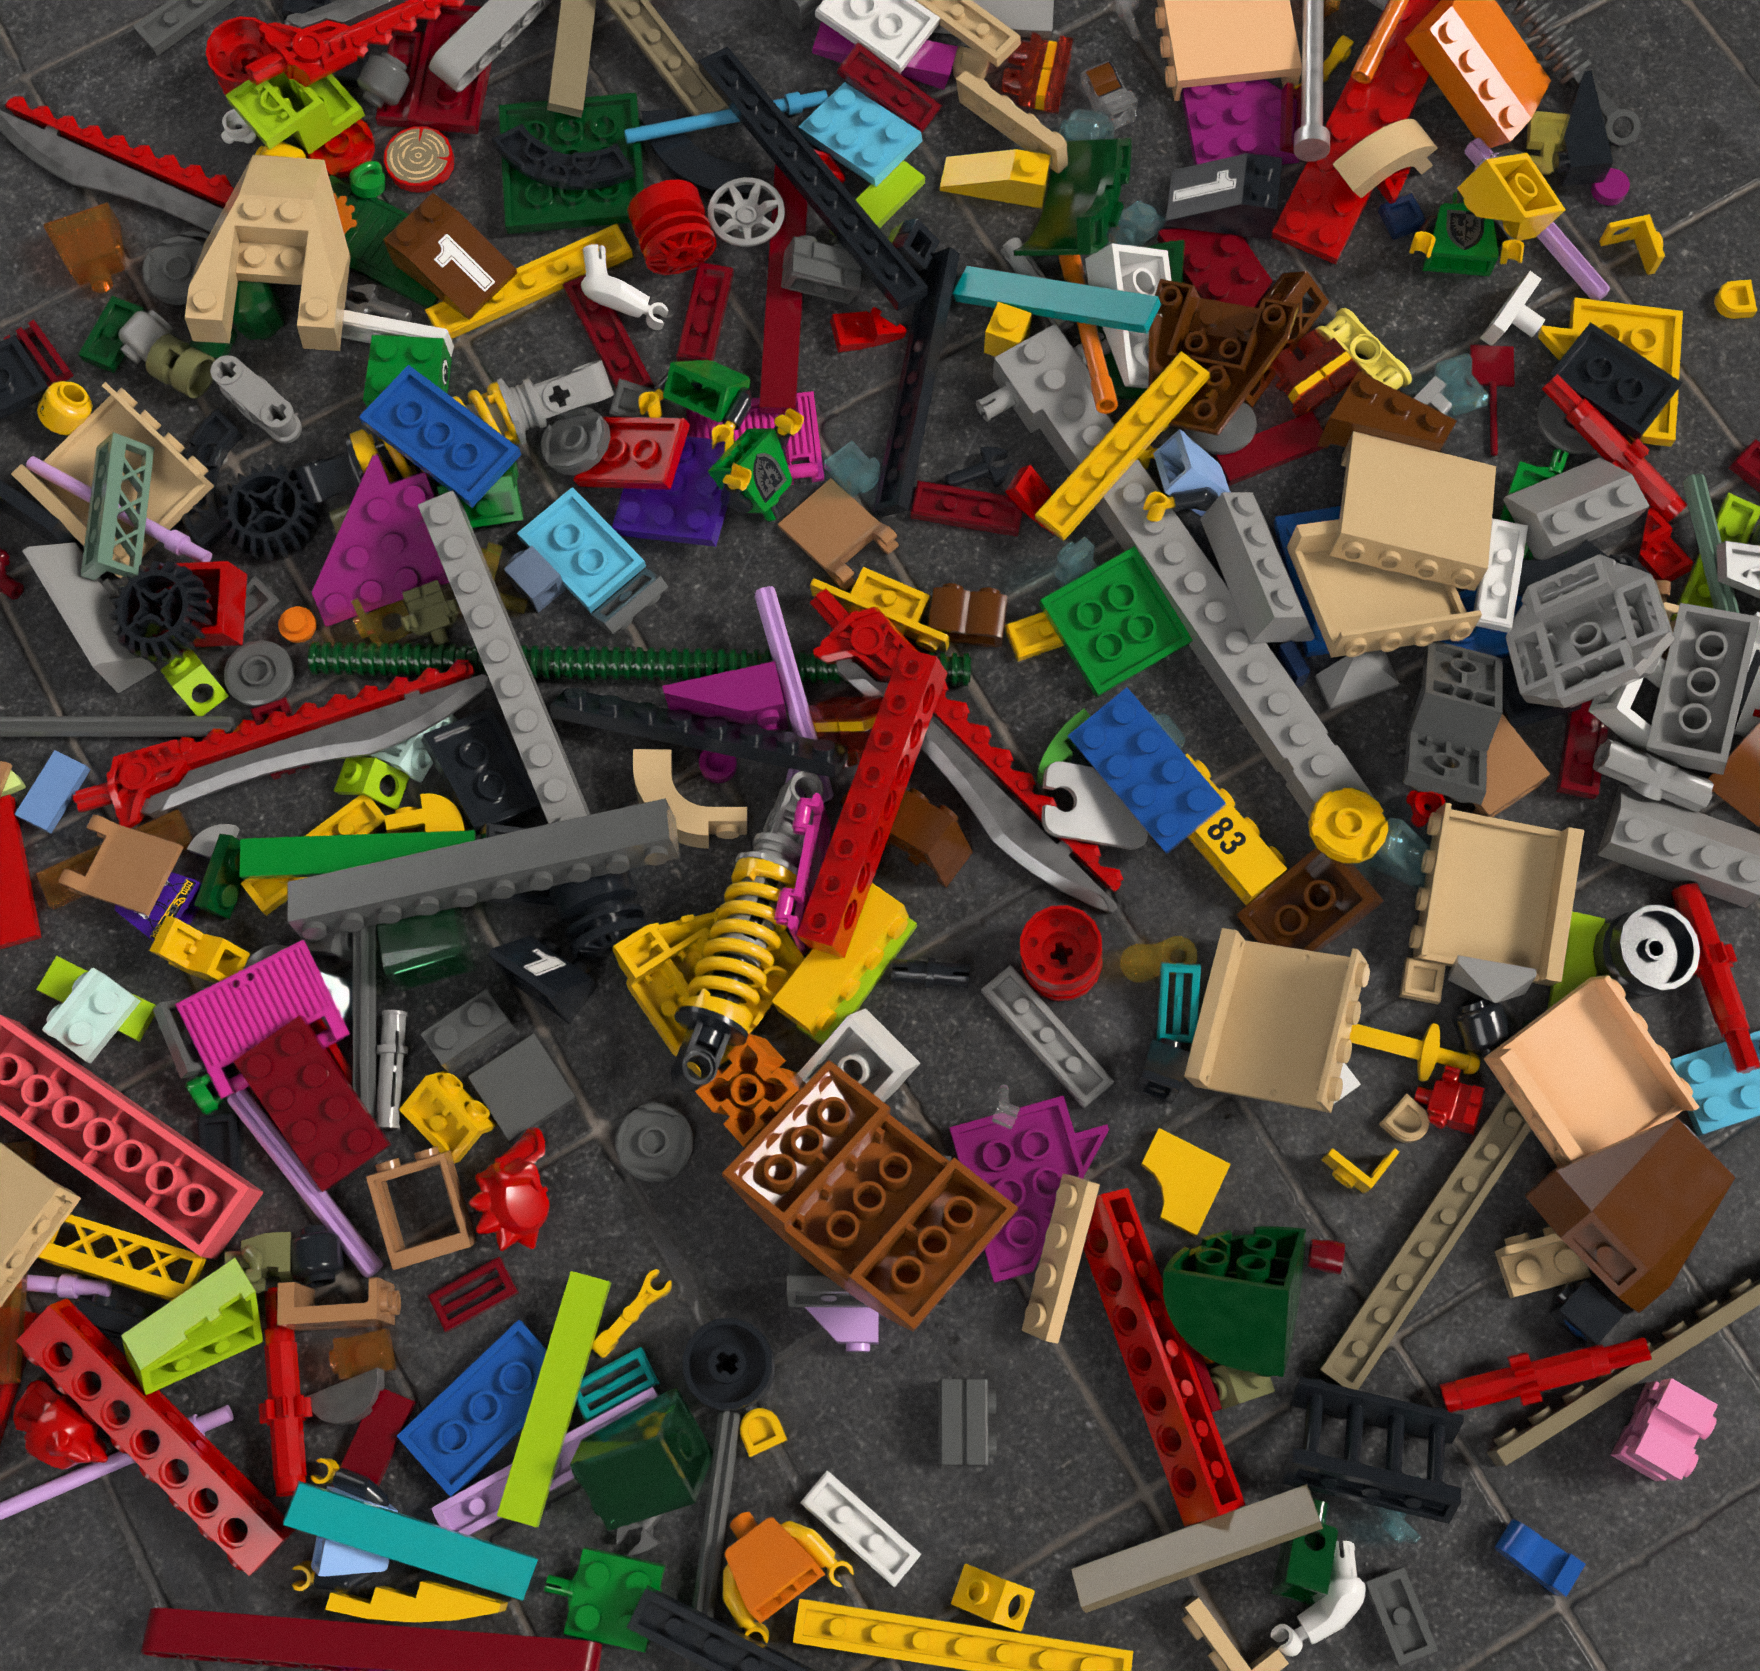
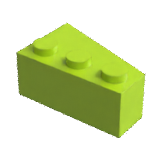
(195, 1329)

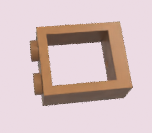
(399, 1254)

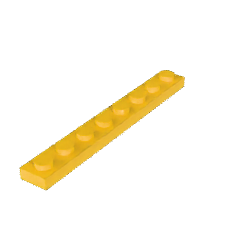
(946, 1642)

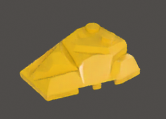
(663, 962)

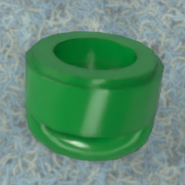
(367, 180)
(201, 1095)

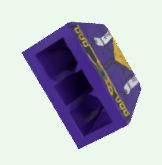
(175, 900)

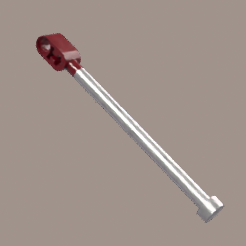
(1312, 138)

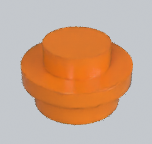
(297, 624)

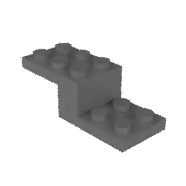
(1454, 722)

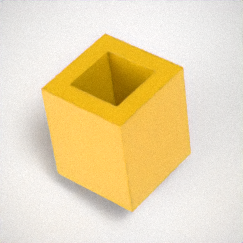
(1006, 329)

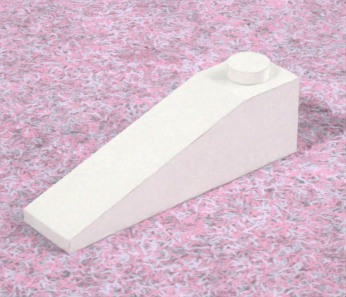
(1131, 271)

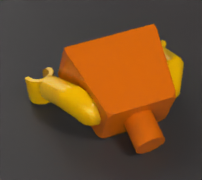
(771, 1568)

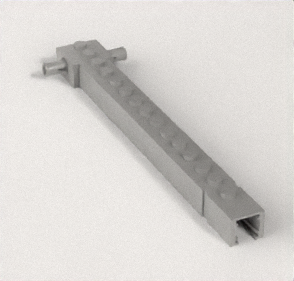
(1052, 392)

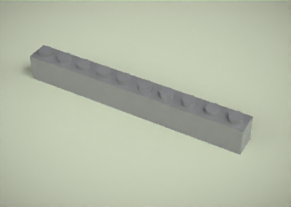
(503, 658)

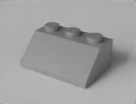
(1576, 507)

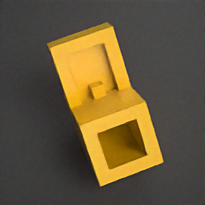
(435, 816)
(197, 952)

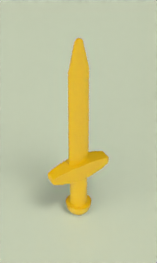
(1425, 1051)

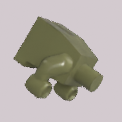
(430, 612)
(264, 1257)

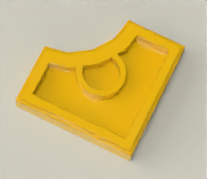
(1186, 1179)

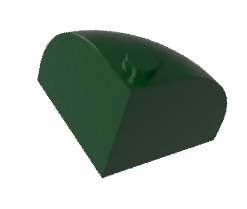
(1239, 1297)

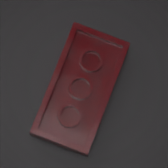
(432, 99)
(312, 1103)

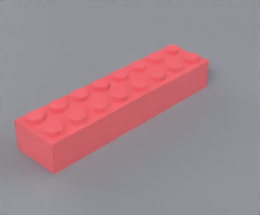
(120, 1144)

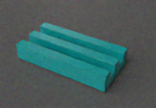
(1180, 969)
(645, 1368)

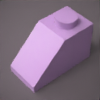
(849, 1325)

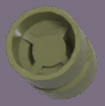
(180, 365)

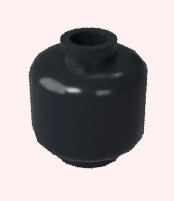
(1481, 1026)
(316, 1257)

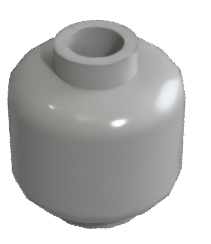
(141, 333)

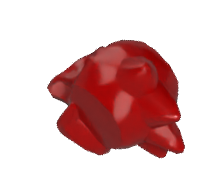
(512, 1194)
(57, 1428)

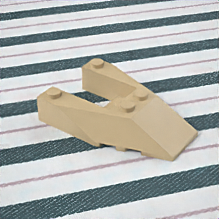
(281, 231)

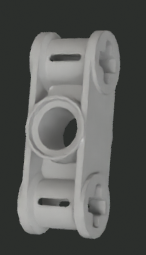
(256, 399)

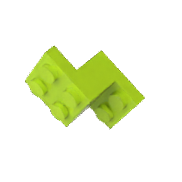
(288, 108)

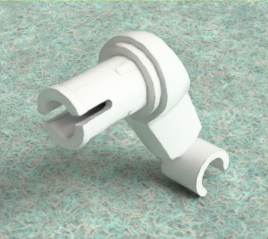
(615, 292)
(1332, 1611)

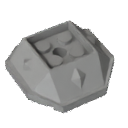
(1587, 633)

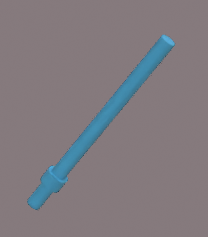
(792, 103)

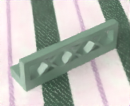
(104, 507)

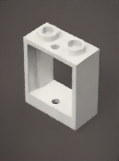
(1617, 715)

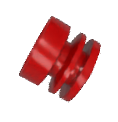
(232, 48)
(671, 227)
(1065, 931)

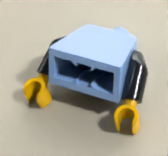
(1187, 476)
(334, 1563)

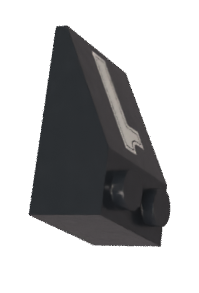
(1226, 196)
(545, 975)

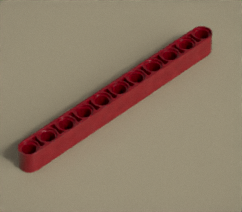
(353, 1645)

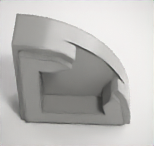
(205, 841)

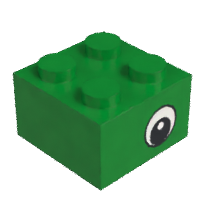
(393, 353)

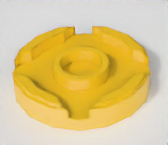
(1348, 825)

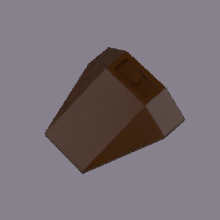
(1224, 339)
(1635, 1207)

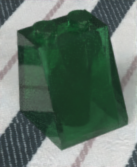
(425, 949)
(644, 1462)

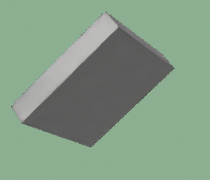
(522, 1087)

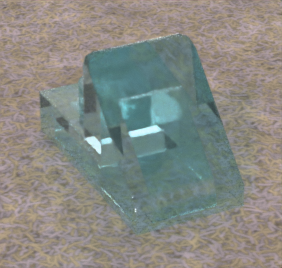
(1401, 854)

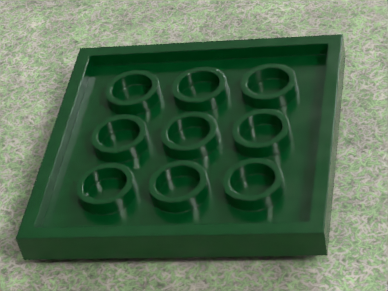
(541, 207)

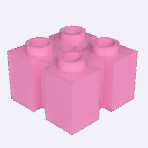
(1665, 1430)

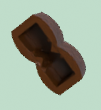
(969, 616)

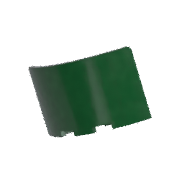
(1082, 199)

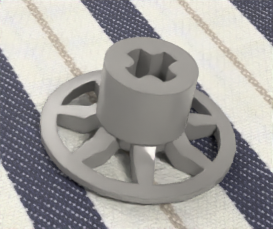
(746, 216)

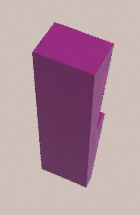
(929, 65)

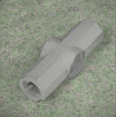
(1653, 775)

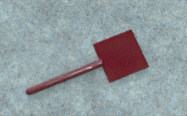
(1493, 368)

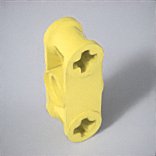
(1358, 339)

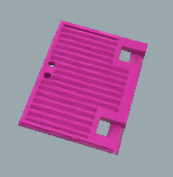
(801, 446)
(811, 860)
(234, 1019)

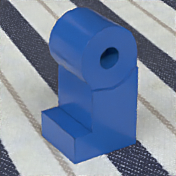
(1539, 1558)

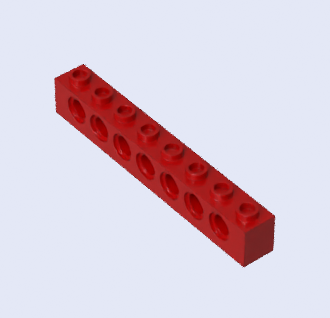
(872, 803)
(1159, 1362)
(177, 1436)

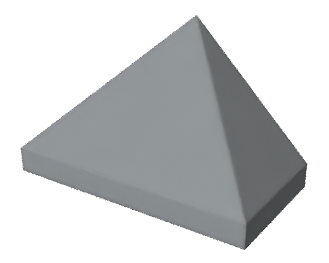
(1356, 678)
(1491, 979)

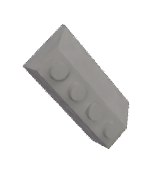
(1254, 570)
(85, 609)
(1702, 687)
(1683, 847)

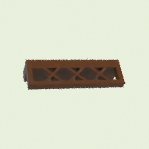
(1292, 288)

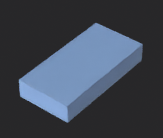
(52, 791)

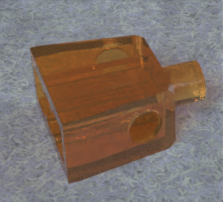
(90, 245)

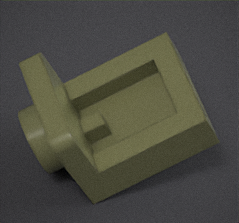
(1238, 1386)

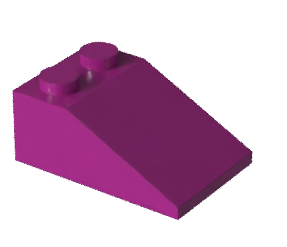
(738, 696)

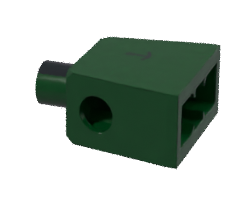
(1304, 1572)

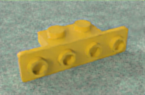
(897, 601)

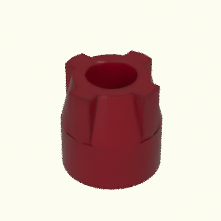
(1326, 1255)

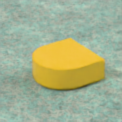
(1736, 300)
(761, 1431)

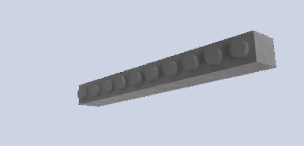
(483, 870)

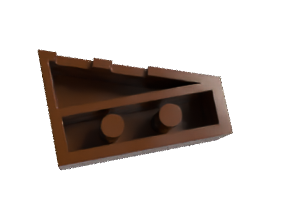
(1385, 413)
(928, 835)

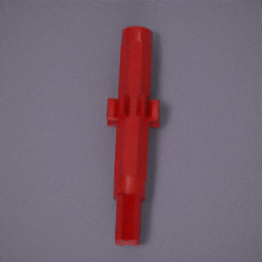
(1616, 448)
(1717, 978)
(1528, 1377)
(285, 1405)

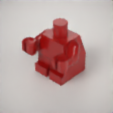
(1452, 1102)

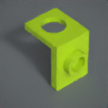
(186, 675)
(363, 777)

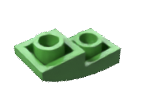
(1059, 747)

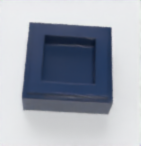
(1402, 216)
(1293, 663)

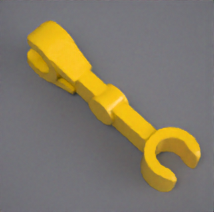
(1339, 53)
(609, 1338)

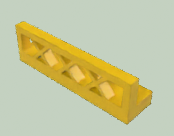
(118, 1274)

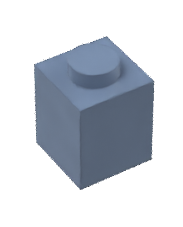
(534, 578)

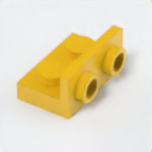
(447, 1114)

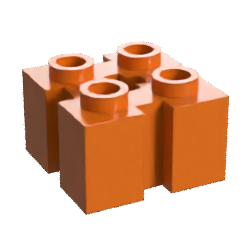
(733, 1089)

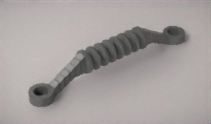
(1567, 60)

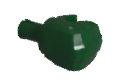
(257, 310)

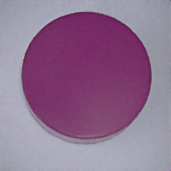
(1613, 188)
(717, 766)

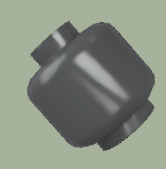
(383, 80)

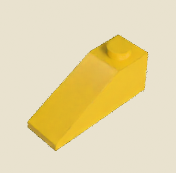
(999, 176)

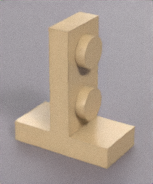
(1224, 1654)

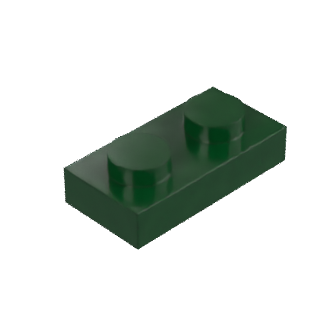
(103, 342)
(222, 880)

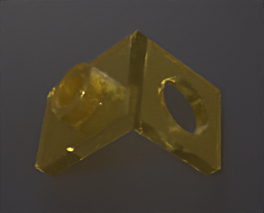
(371, 623)

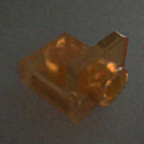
(362, 1353)

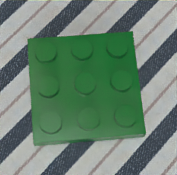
(1115, 621)

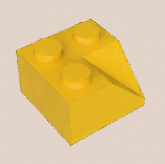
(1512, 192)

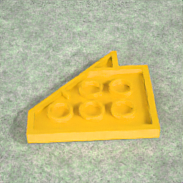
(1646, 330)

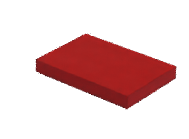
(639, 454)

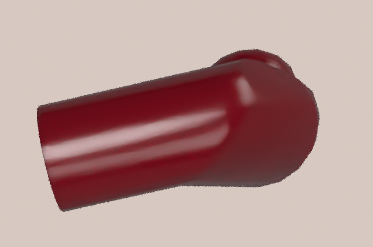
(8, 585)

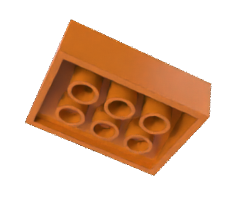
(1481, 67)

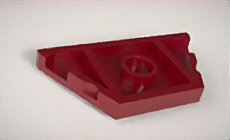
(1220, 266)

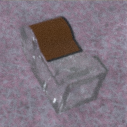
(1108, 93)

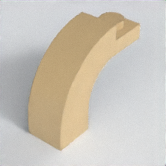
(1385, 153)
(694, 823)

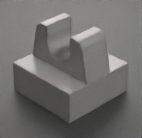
(1432, 396)

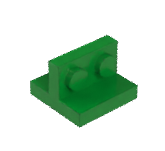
(498, 505)

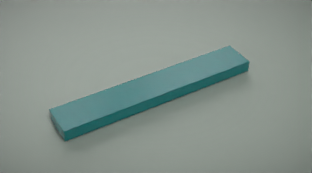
(1058, 299)
(409, 1540)

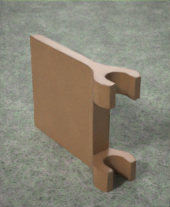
(834, 529)
(127, 867)

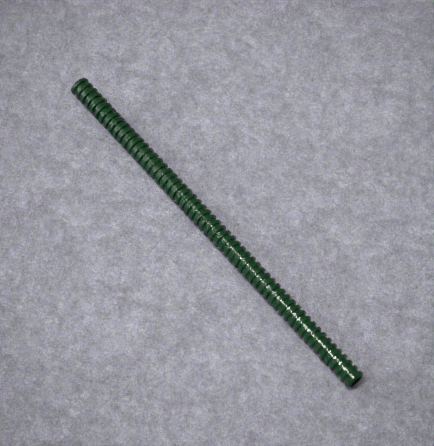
(581, 662)

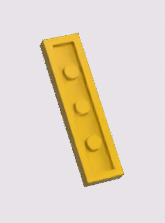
(355, 818)

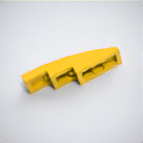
(432, 1603)

